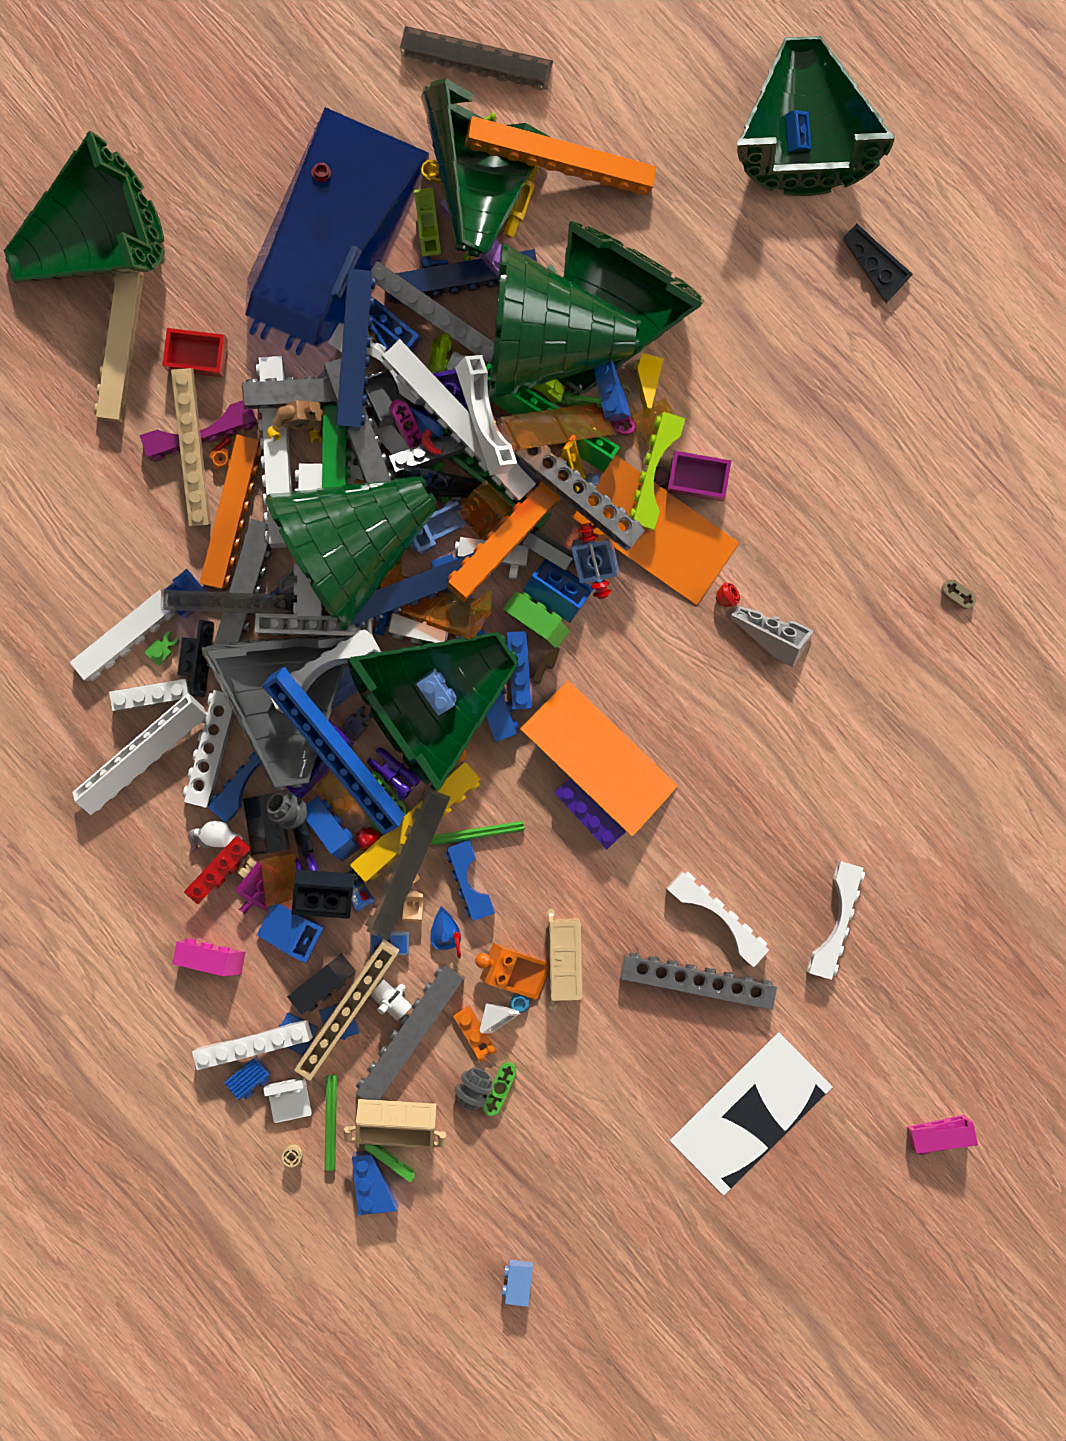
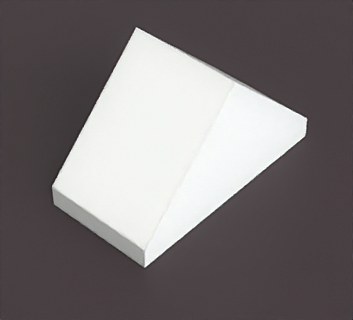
(495, 1017)

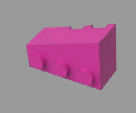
(208, 958)
(942, 1135)

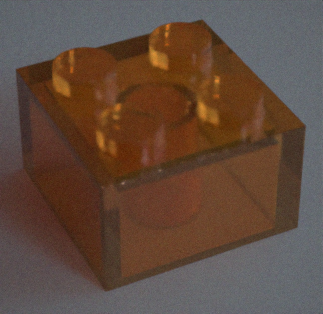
(483, 509)

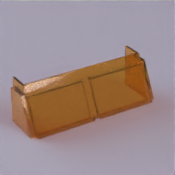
(554, 426)
(446, 610)

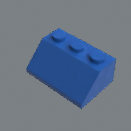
(558, 590)

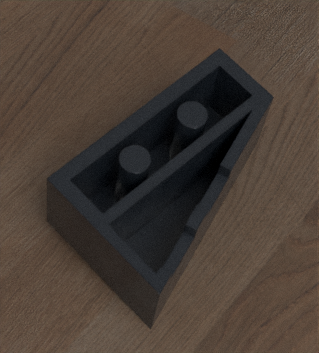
(321, 984)

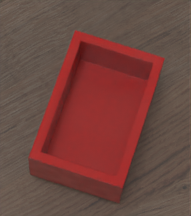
(195, 350)

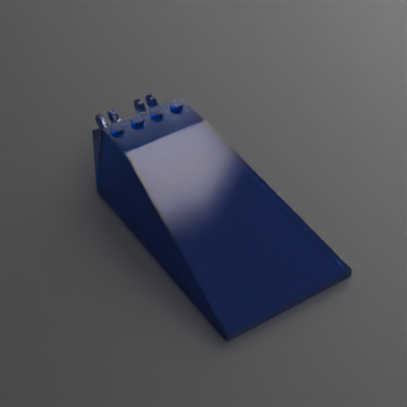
(321, 223)

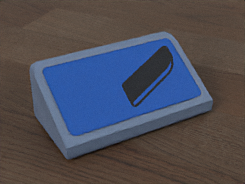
(397, 939)

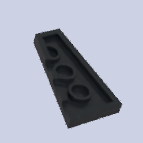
(879, 265)
(442, 483)

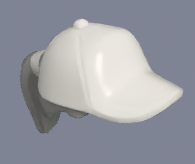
(212, 834)

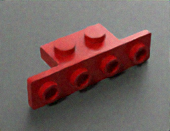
(214, 873)

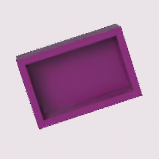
(699, 476)

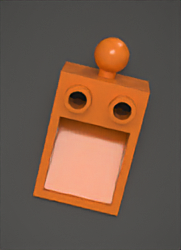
(513, 970)

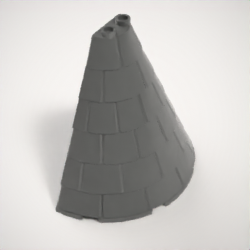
(242, 671)

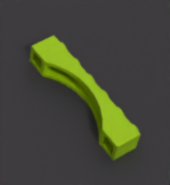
(667, 431)

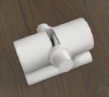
(391, 999)

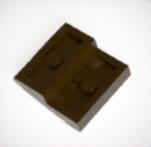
(549, 661)

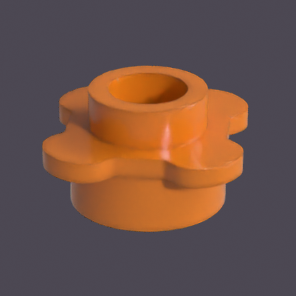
(215, 457)

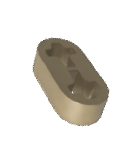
(962, 590)

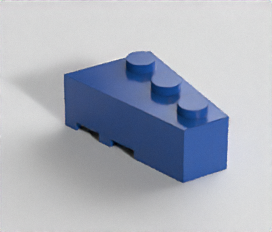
(391, 328)
(330, 830)
(371, 1186)

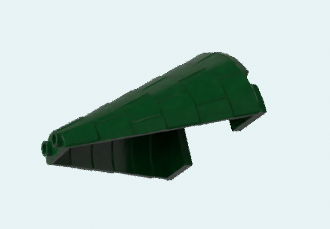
(844, 126)
(476, 184)
(88, 222)
(629, 283)
(551, 327)
(351, 536)
(431, 742)

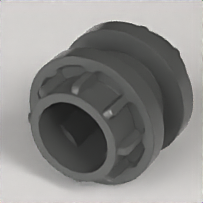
(286, 809)
(475, 1087)

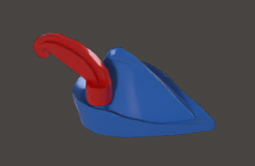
(429, 428)
(445, 932)

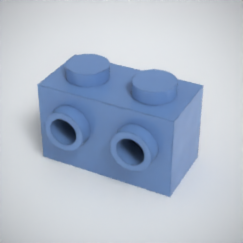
(423, 541)
(436, 691)
(518, 1282)

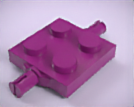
(252, 889)

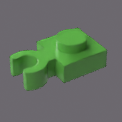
(159, 650)

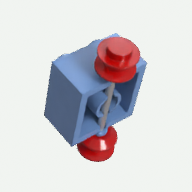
(595, 559)

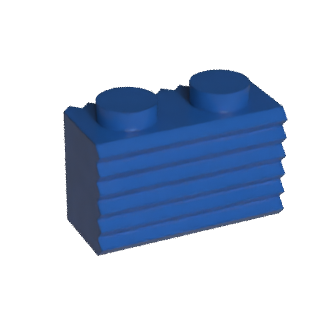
(247, 1078)

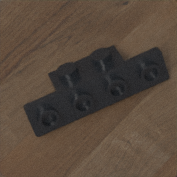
(192, 661)

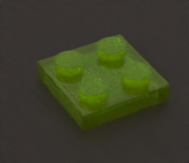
(439, 349)

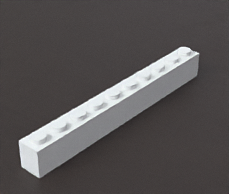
(450, 413)
(276, 453)

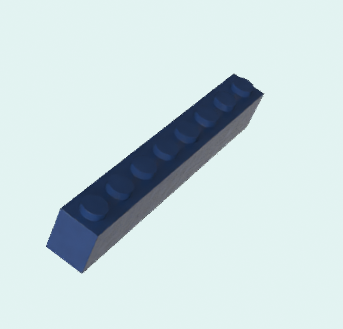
(453, 277)
(354, 349)
(408, 592)

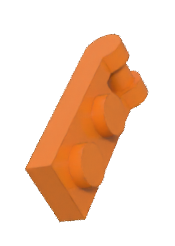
(470, 1027)

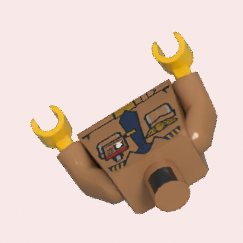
(298, 415)

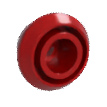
(727, 595)
(367, 837)

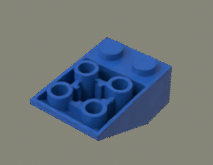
(290, 933)

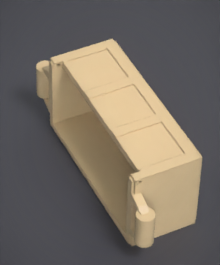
(565, 959)
(395, 1124)

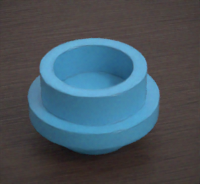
(519, 1003)

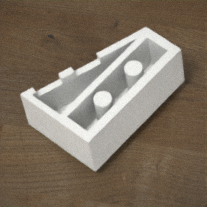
(416, 631)

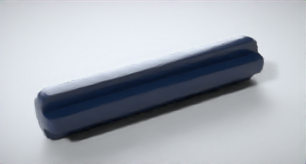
(349, 263)

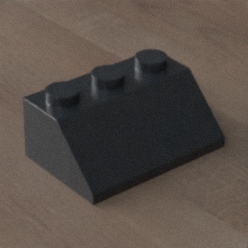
(263, 833)
(322, 894)

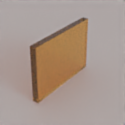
(278, 878)

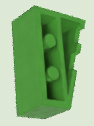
(536, 618)

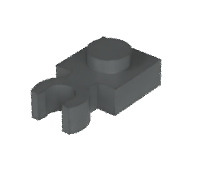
(356, 723)

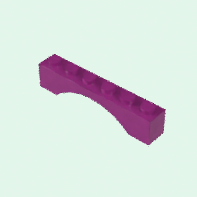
(160, 443)

